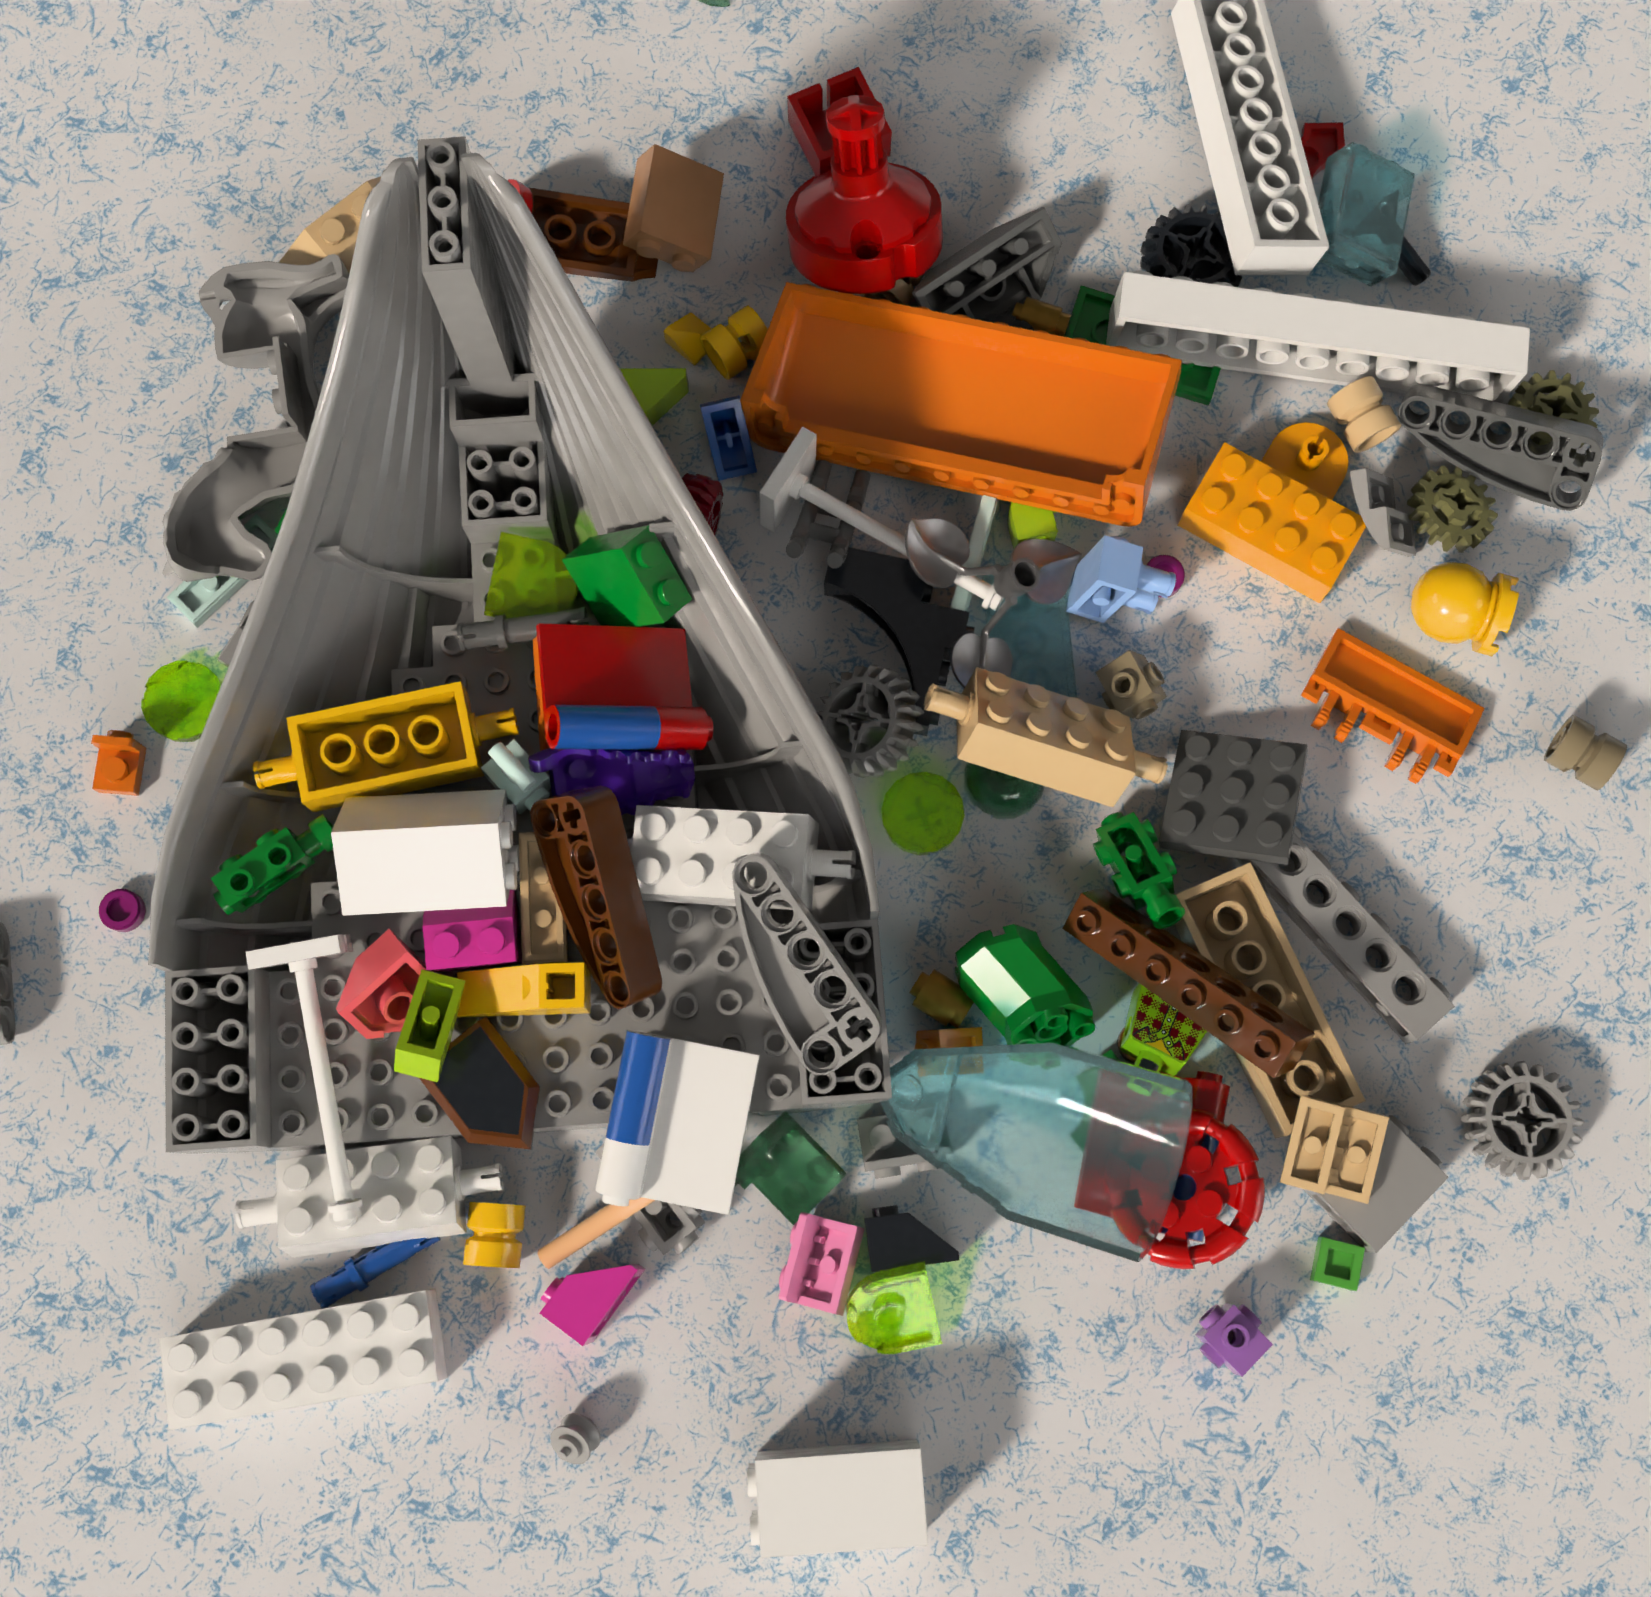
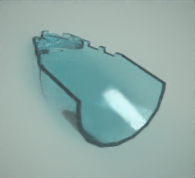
(1049, 1136)

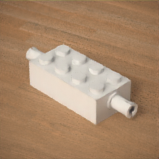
(692, 853)
(404, 1189)

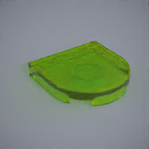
(529, 578)
(894, 1310)

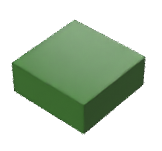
(1337, 1263)

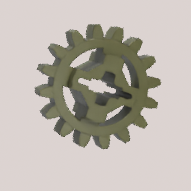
(1562, 401)
(1452, 509)

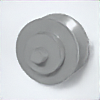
(575, 1438)

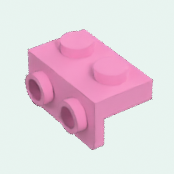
(820, 1263)

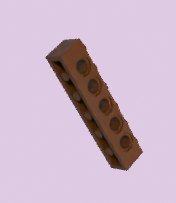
(1189, 982)

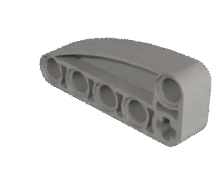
(795, 985)

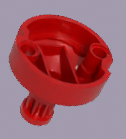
(864, 216)

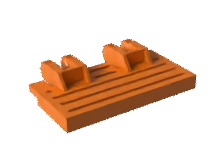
(1393, 702)

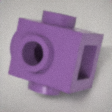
(1247, 1343)

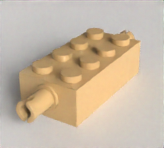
(1044, 737)

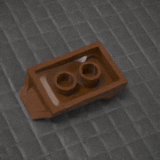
(589, 236)

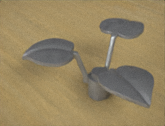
(1036, 568)

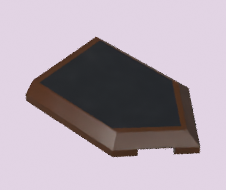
(487, 1089)

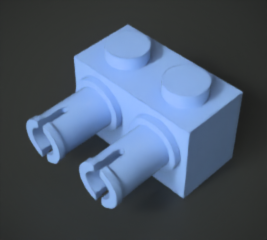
(1114, 577)

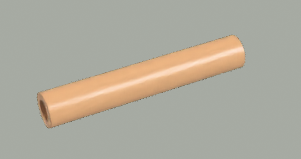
(588, 1231)

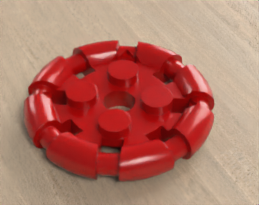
(1211, 1197)

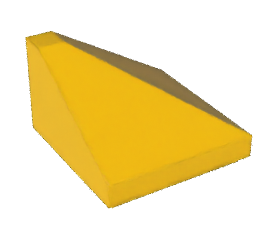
(685, 337)

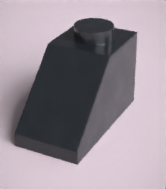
(902, 1241)

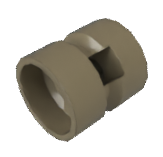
(1590, 755)

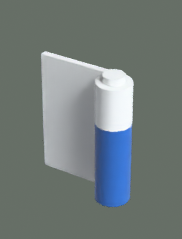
(676, 1123)

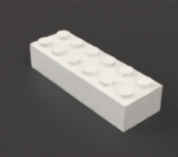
(302, 1359)

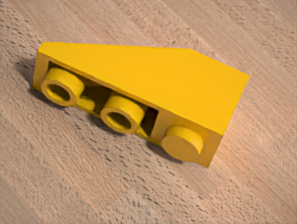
(526, 990)

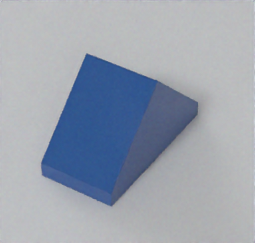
(728, 438)

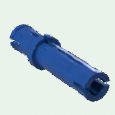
(360, 1271)

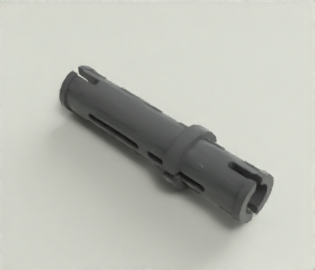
(504, 630)

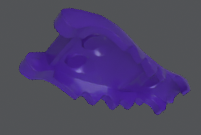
(631, 774)

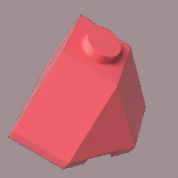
(380, 987)

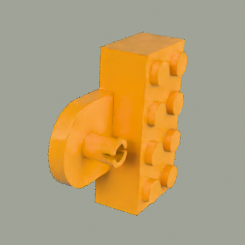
(1280, 508)

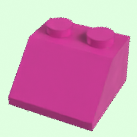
(472, 937)
(587, 1300)

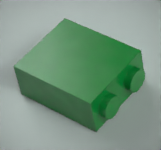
(627, 578)

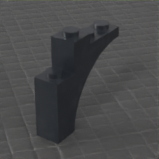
(893, 597)

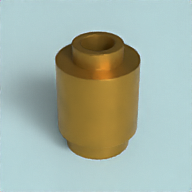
(1042, 316)
(941, 998)

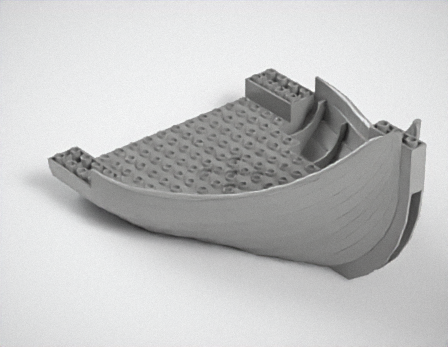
(449, 413)

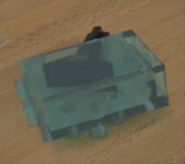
(1365, 217)

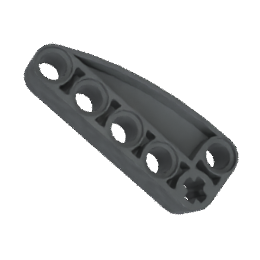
(1510, 459)

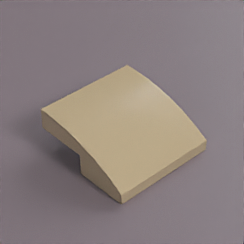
(1334, 1149)

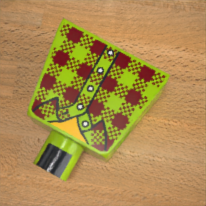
(1158, 1033)

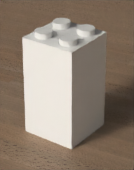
(425, 852)
(838, 1499)

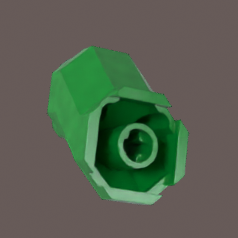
(1023, 988)

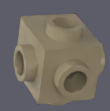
(1132, 685)

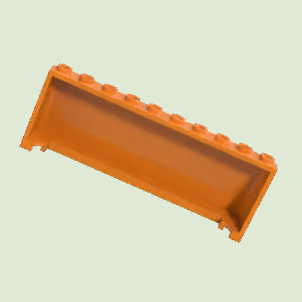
(963, 403)

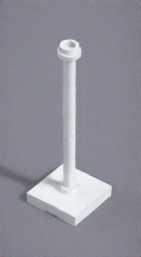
(791, 482)
(302, 959)

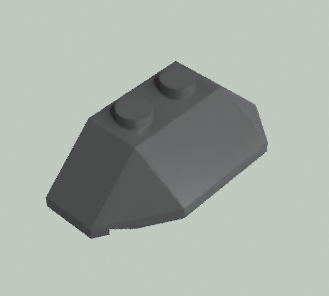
(994, 270)

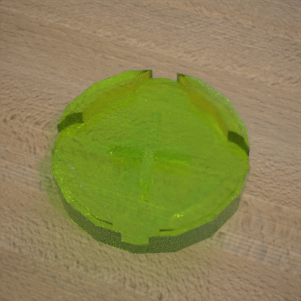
(180, 700)
(922, 813)

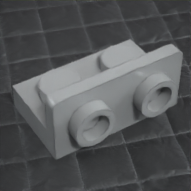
(883, 1151)

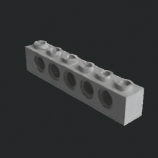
(1347, 953)

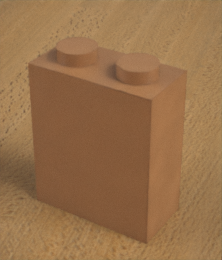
(673, 209)

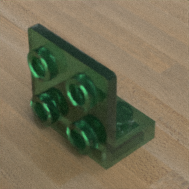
(788, 1168)

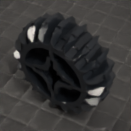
(1182, 237)

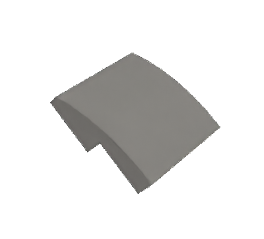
(1377, 508)

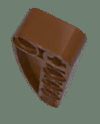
(598, 890)

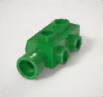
(267, 865)
(1142, 872)

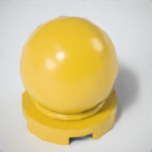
(1461, 604)

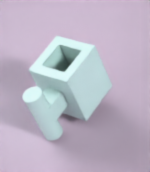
(511, 771)

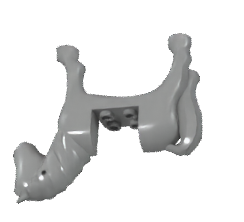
(271, 325)

